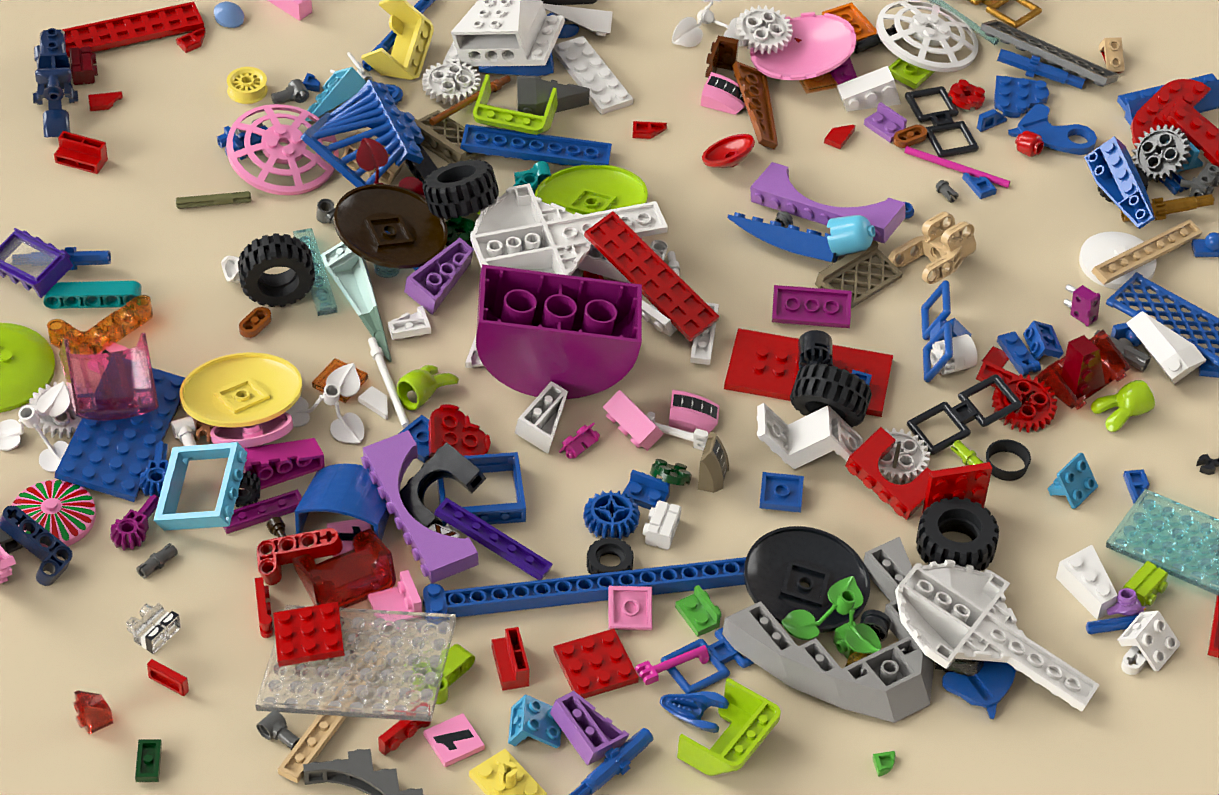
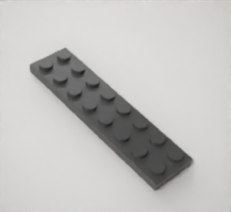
(1053, 54)

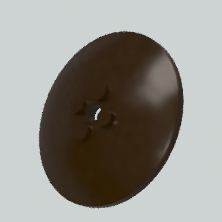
(375, 208)

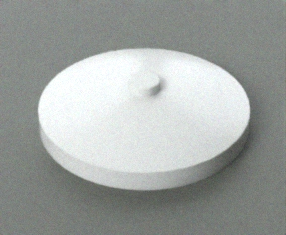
(1106, 246)

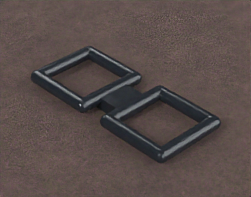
(941, 121)
(964, 413)

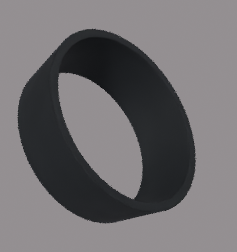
(1011, 446)

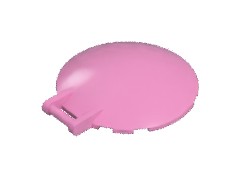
(824, 46)

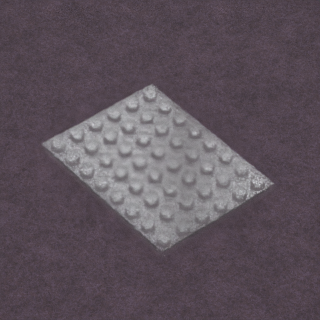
(387, 669)

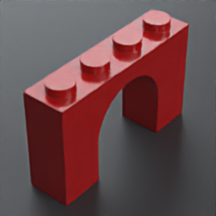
(863, 463)

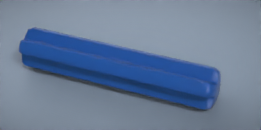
(1108, 625)

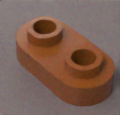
(910, 136)
(255, 322)

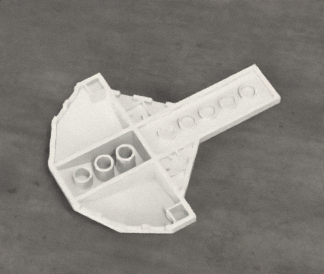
(543, 237)
(965, 616)

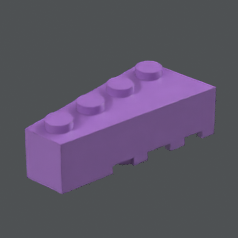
(439, 275)

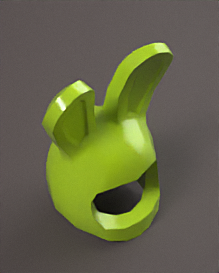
(423, 384)
(1132, 401)

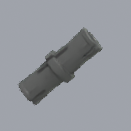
(157, 560)

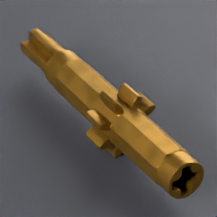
(1161, 207)

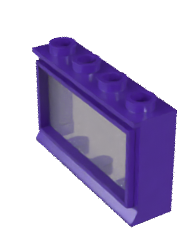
(32, 262)

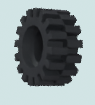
(251, 489)

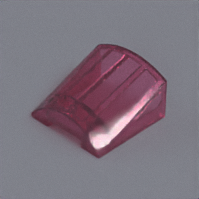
(110, 383)

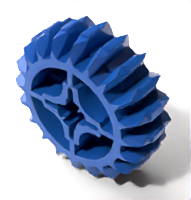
(599, 510)

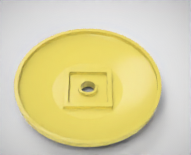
(241, 389)

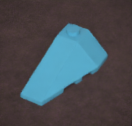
(337, 89)

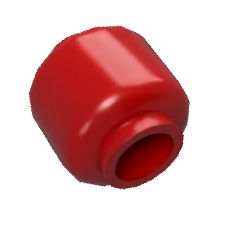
(1029, 143)

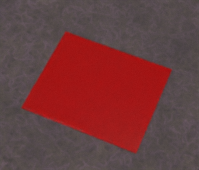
(996, 357)

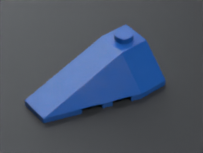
(521, 70)

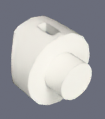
(230, 269)

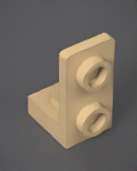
(1113, 53)

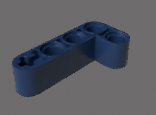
(14, 516)

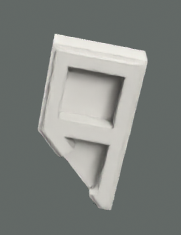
(375, 401)

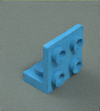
(533, 719)

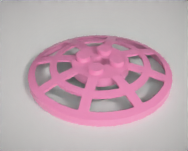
(277, 153)

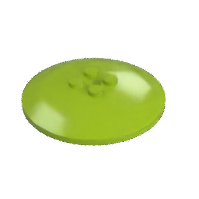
(592, 189)
(24, 365)

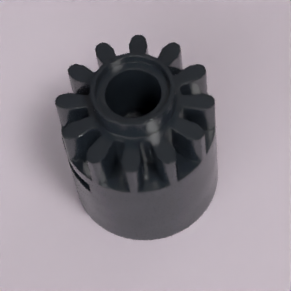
(815, 348)

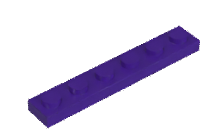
(493, 539)

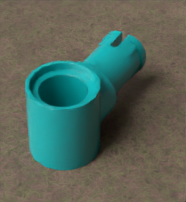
(540, 168)

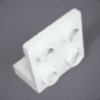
(1152, 637)

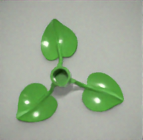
(845, 599)

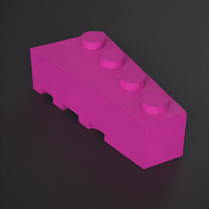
(284, 461)

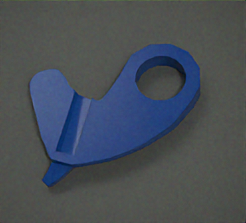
(1055, 136)
(983, 688)

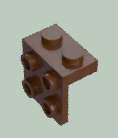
(722, 55)

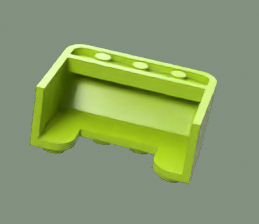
(751, 721)

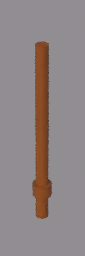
(495, 86)

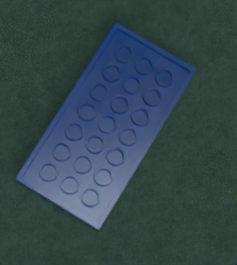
(115, 452)

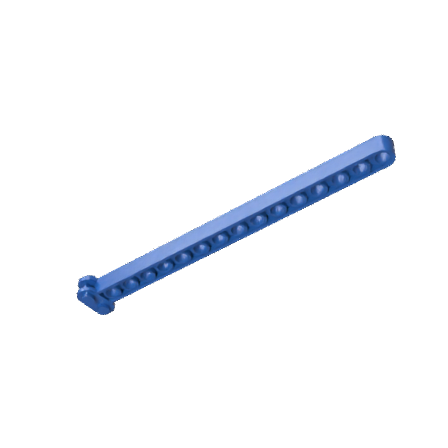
(581, 588)

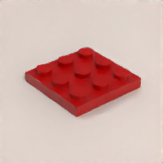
(960, 482)
(308, 634)
(595, 664)

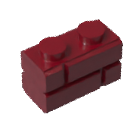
(82, 65)

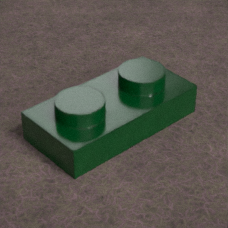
(148, 760)

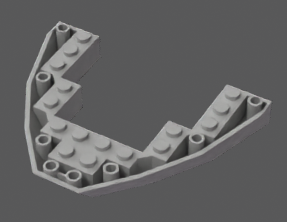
(880, 685)

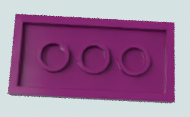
(811, 306)

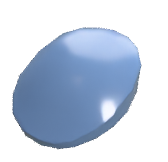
(228, 14)

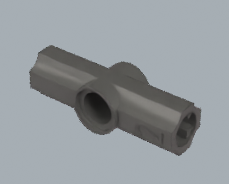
(1132, 356)

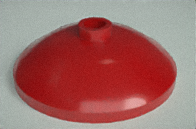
(728, 151)

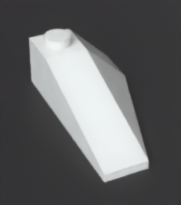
(590, 19)

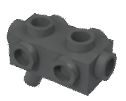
(1204, 183)

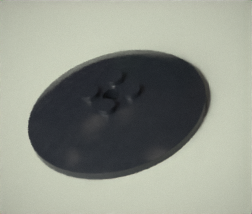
(798, 555)

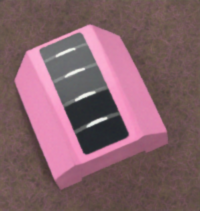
(722, 94)
(692, 412)

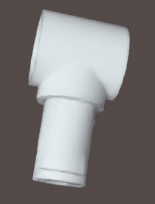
(184, 430)

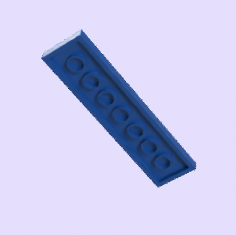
(534, 147)

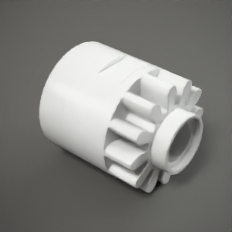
(963, 354)

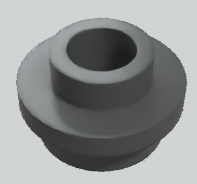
(784, 218)

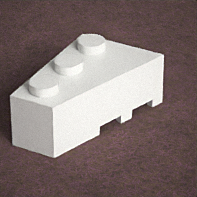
(869, 91)
(542, 417)
(1087, 581)

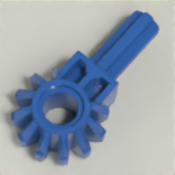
(153, 477)

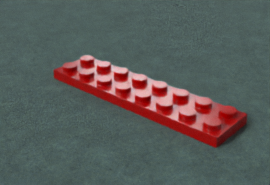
(134, 28)
(658, 281)

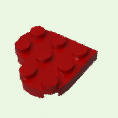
(452, 426)

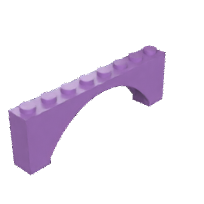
(776, 192)
(437, 553)

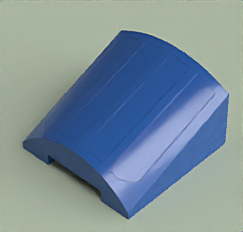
(344, 491)

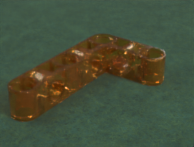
(105, 332)

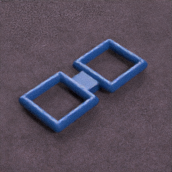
(937, 331)
(719, 654)

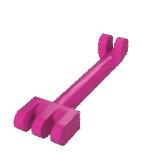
(650, 673)

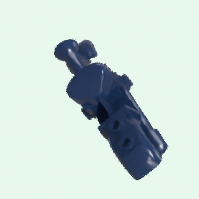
(52, 76)

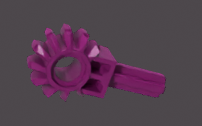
(134, 525)

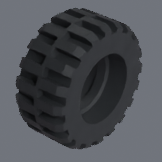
(460, 188)
(281, 287)
(828, 385)
(961, 517)

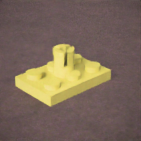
(504, 776)

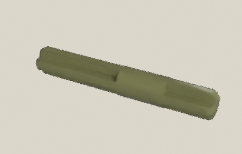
(213, 199)

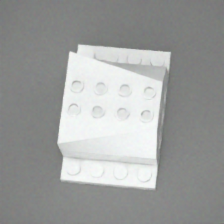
(505, 34)

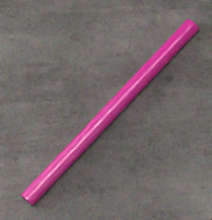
(955, 166)

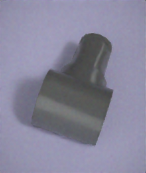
(295, 91)
(325, 211)
(275, 726)

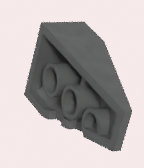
(535, 93)

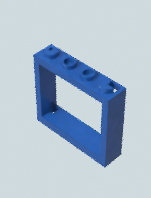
(496, 513)

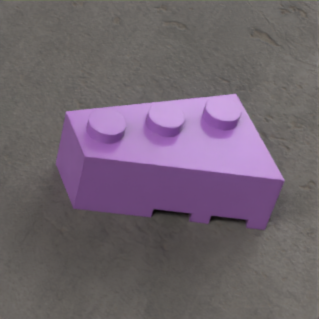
(586, 728)

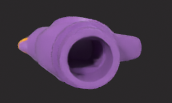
(1126, 604)

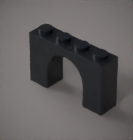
(444, 464)

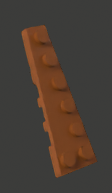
(758, 102)

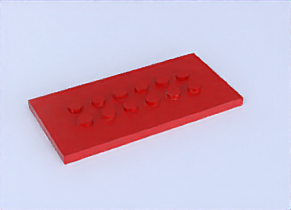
(769, 366)

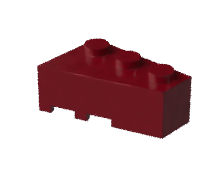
(1083, 367)

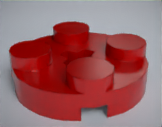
(967, 95)

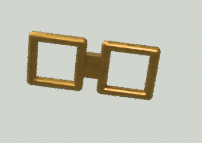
(994, 4)

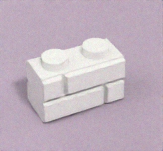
(662, 525)

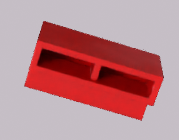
(81, 152)
(511, 660)

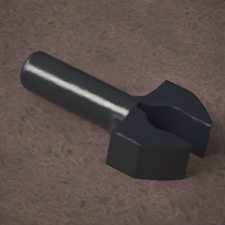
(1208, 464)

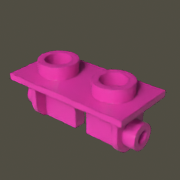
(573, 445)

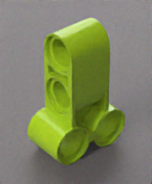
(457, 663)

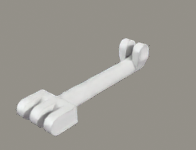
(698, 438)

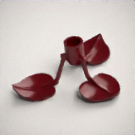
(373, 155)

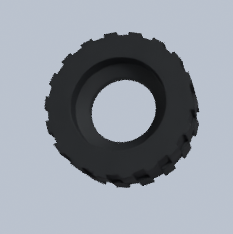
(609, 546)

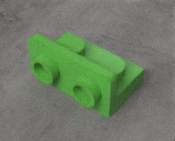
(699, 612)

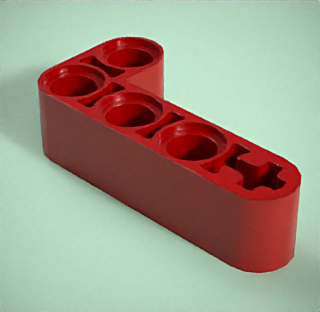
(325, 543)

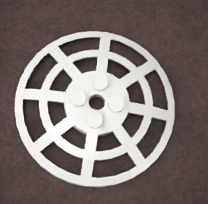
(930, 31)

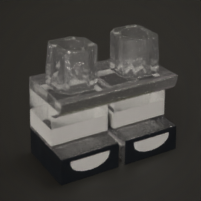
(154, 627)

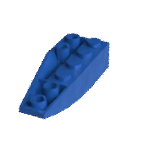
(1120, 180)
(790, 239)

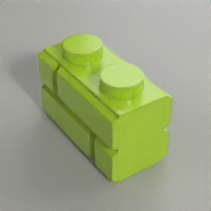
(1148, 582)

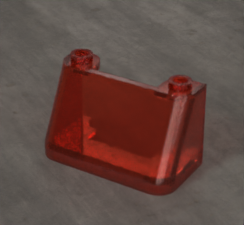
(1113, 367)
(349, 575)

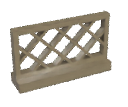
(440, 144)
(850, 264)

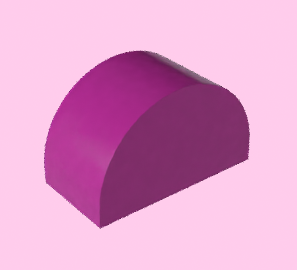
(557, 330)

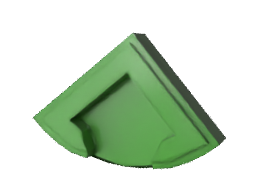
(884, 762)

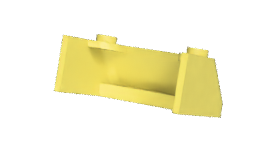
(411, 43)

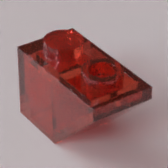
(92, 711)

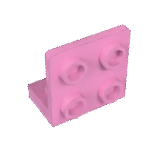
(398, 598)

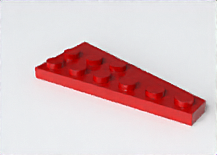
(1198, 131)

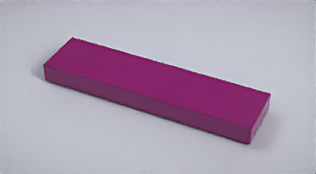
(264, 511)

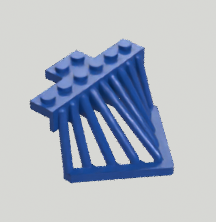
(372, 109)

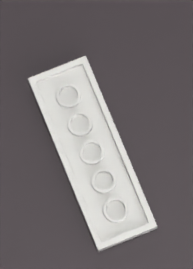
(591, 72)

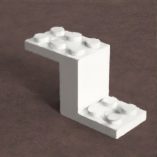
(807, 437)

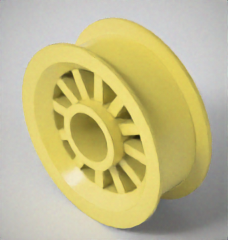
(247, 85)

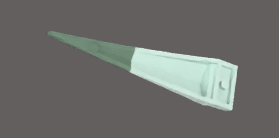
(354, 281)

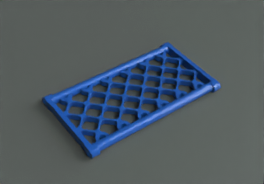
(1162, 293)

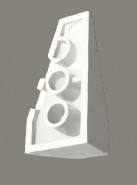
(1169, 349)

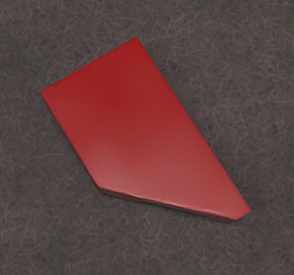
(103, 101)

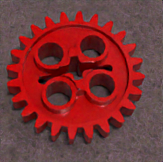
(1033, 413)

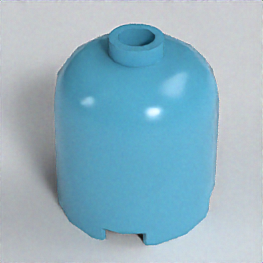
(850, 234)

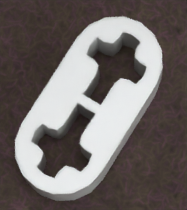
(1129, 657)

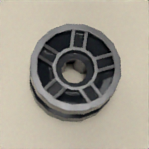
(878, 622)

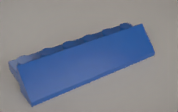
(1135, 100)

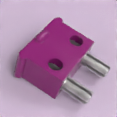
(1084, 304)

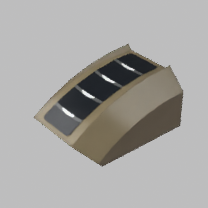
(713, 465)

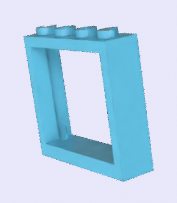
(174, 478)

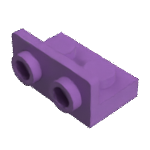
(885, 122)

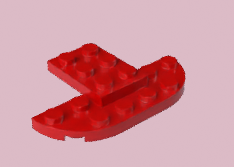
(1154, 112)

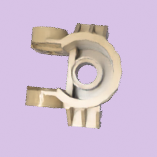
(941, 243)

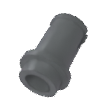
(944, 188)

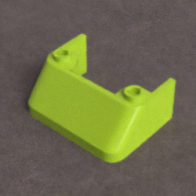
(512, 119)

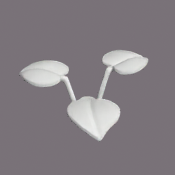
(689, 34)
(341, 382)
(54, 403)

